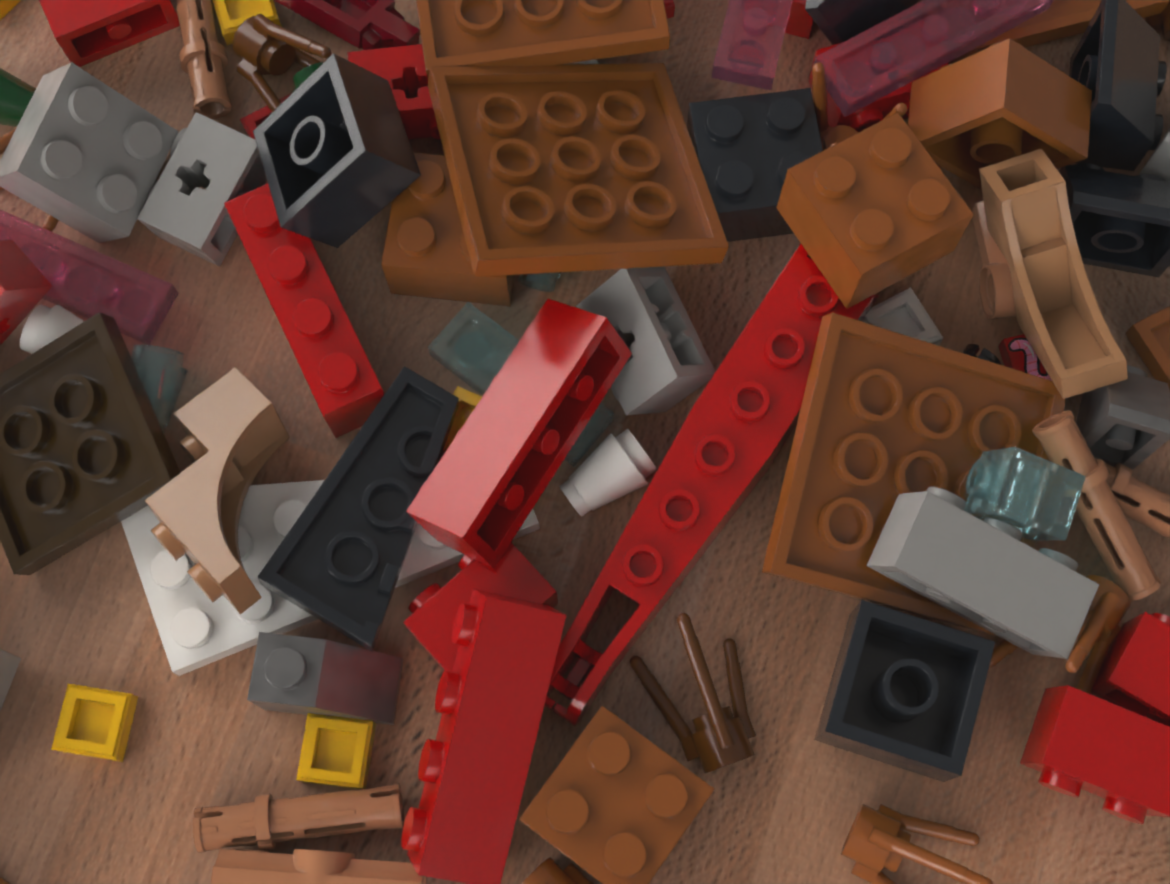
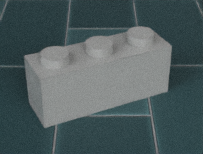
(984, 572)

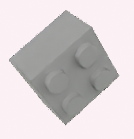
(85, 154)

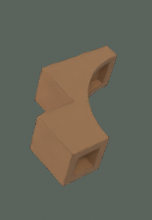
(1051, 290)
(229, 440)

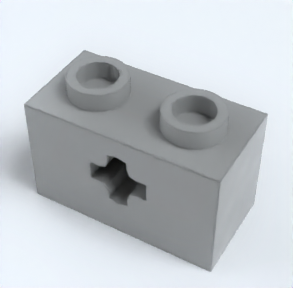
(194, 217)
(664, 345)

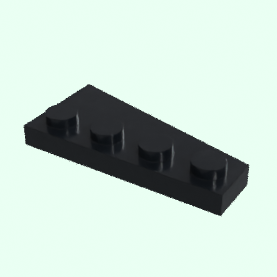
(356, 529)

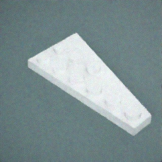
(205, 631)

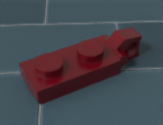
(359, 22)

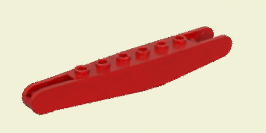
(706, 472)

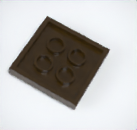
(75, 445)

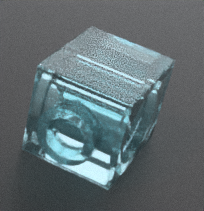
(1024, 493)

